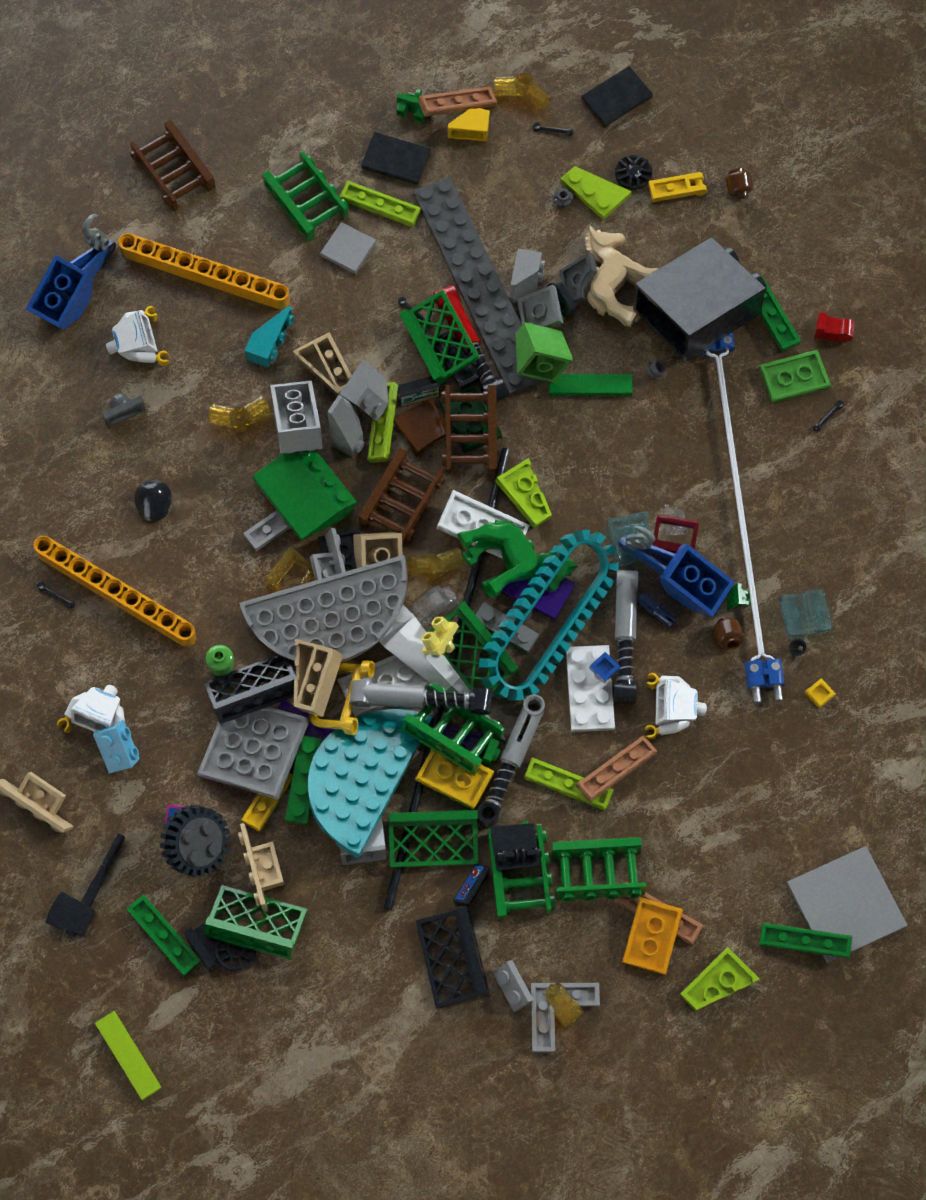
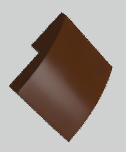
(422, 425)

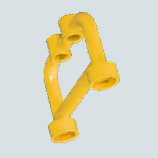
(347, 723)

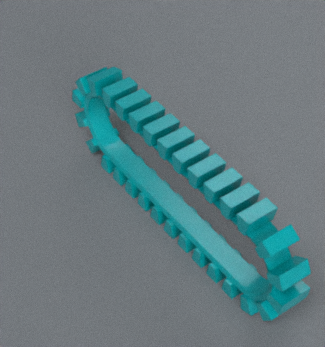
(564, 635)

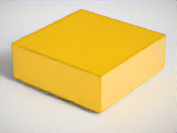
(820, 693)

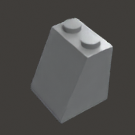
(373, 851)

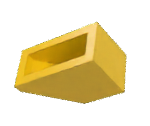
(470, 125)

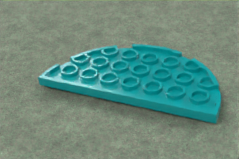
(358, 775)

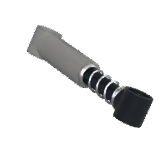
(625, 634)
(367, 693)
(512, 758)

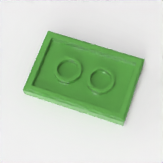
(794, 376)

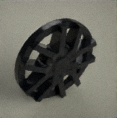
(633, 172)
(233, 952)

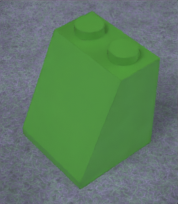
(541, 352)

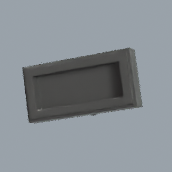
(122, 409)

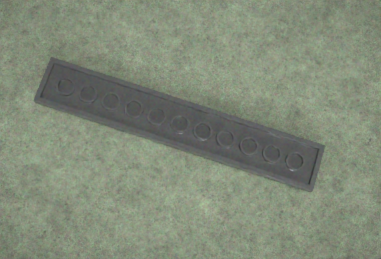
(475, 278)

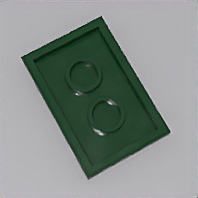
(469, 428)

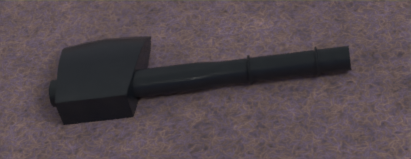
(76, 916)

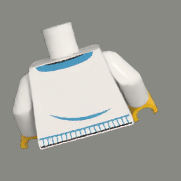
(135, 338)
(674, 705)
(93, 710)

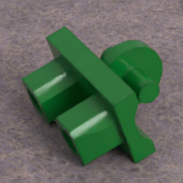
(410, 103)

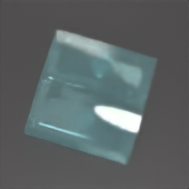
(805, 613)

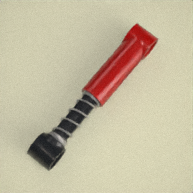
(481, 365)

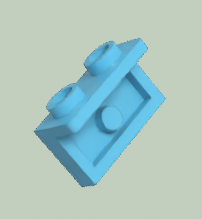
(117, 747)

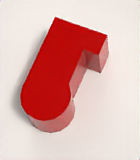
(834, 328)

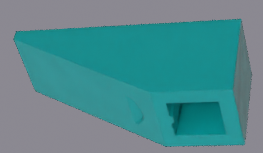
(266, 340)

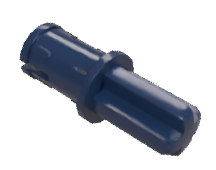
(656, 610)

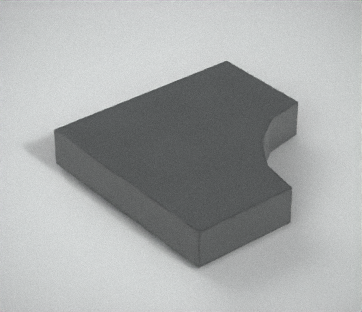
(577, 276)

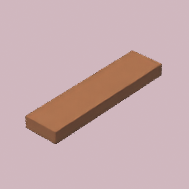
(457, 101)
(616, 768)
(688, 927)

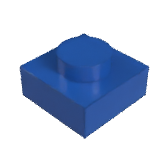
(604, 667)

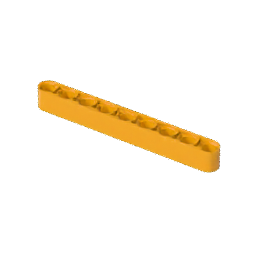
(210, 278)
(119, 599)

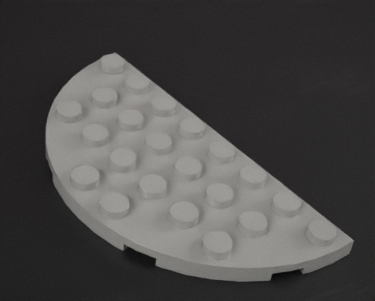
(336, 612)

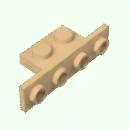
(38, 798)
(264, 865)

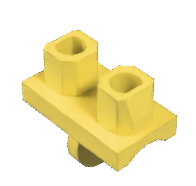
(441, 639)

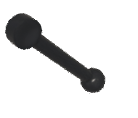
(537, 127)
(402, 302)
(838, 405)
(42, 586)

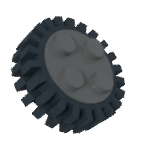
(195, 840)

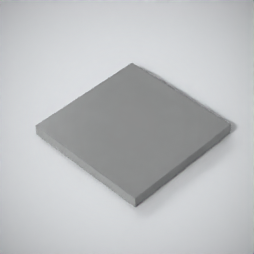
(255, 751)
(848, 900)

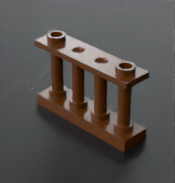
(182, 148)
(489, 438)
(390, 479)

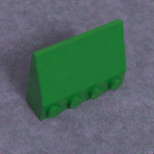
(305, 492)

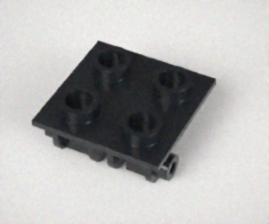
(515, 846)

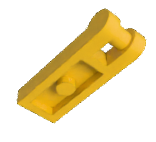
(677, 187)

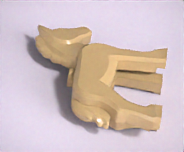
(612, 275)

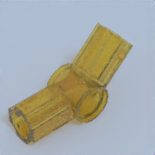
(531, 92)
(251, 412)
(433, 565)
(565, 1007)

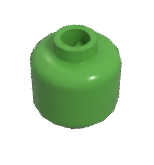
(222, 666)

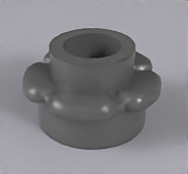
(562, 202)
(655, 370)

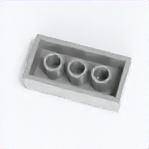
(296, 417)

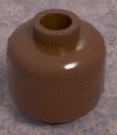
(739, 183)
(728, 633)

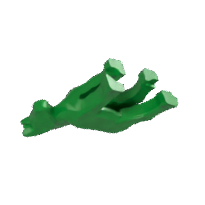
(516, 552)

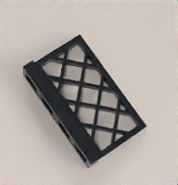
(255, 696)
(470, 948)

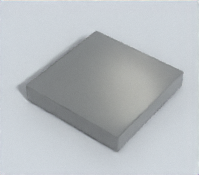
(348, 248)
(541, 308)

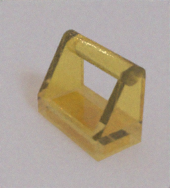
(283, 566)

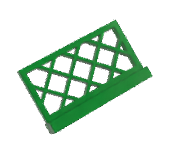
(427, 349)
(482, 635)
(429, 819)
(250, 935)

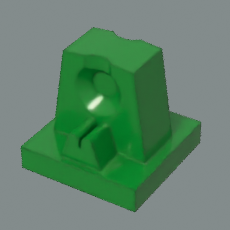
(738, 597)

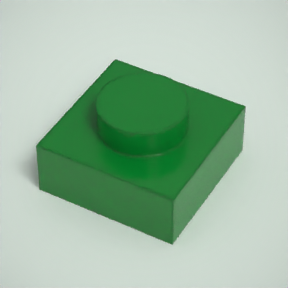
(491, 753)

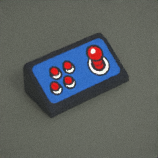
(472, 885)

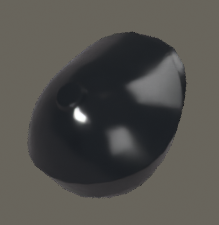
(153, 500)

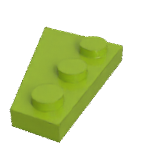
(594, 191)
(523, 491)
(720, 979)

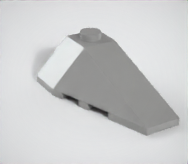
(345, 427)

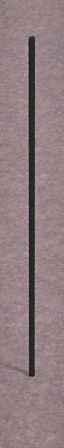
(416, 797)

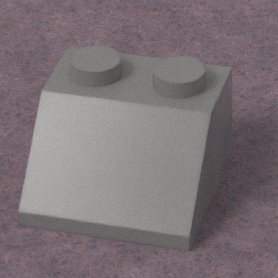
(526, 274)
(367, 391)

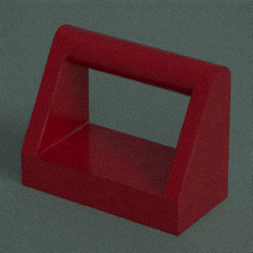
(671, 546)

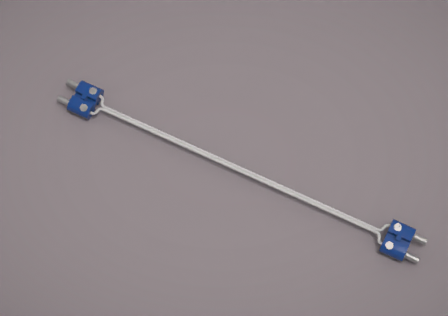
(758, 673)

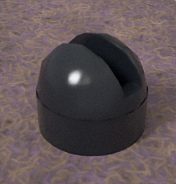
(800, 643)

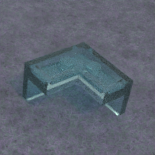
(622, 526)

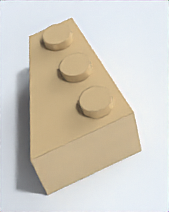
(325, 362)
(314, 676)

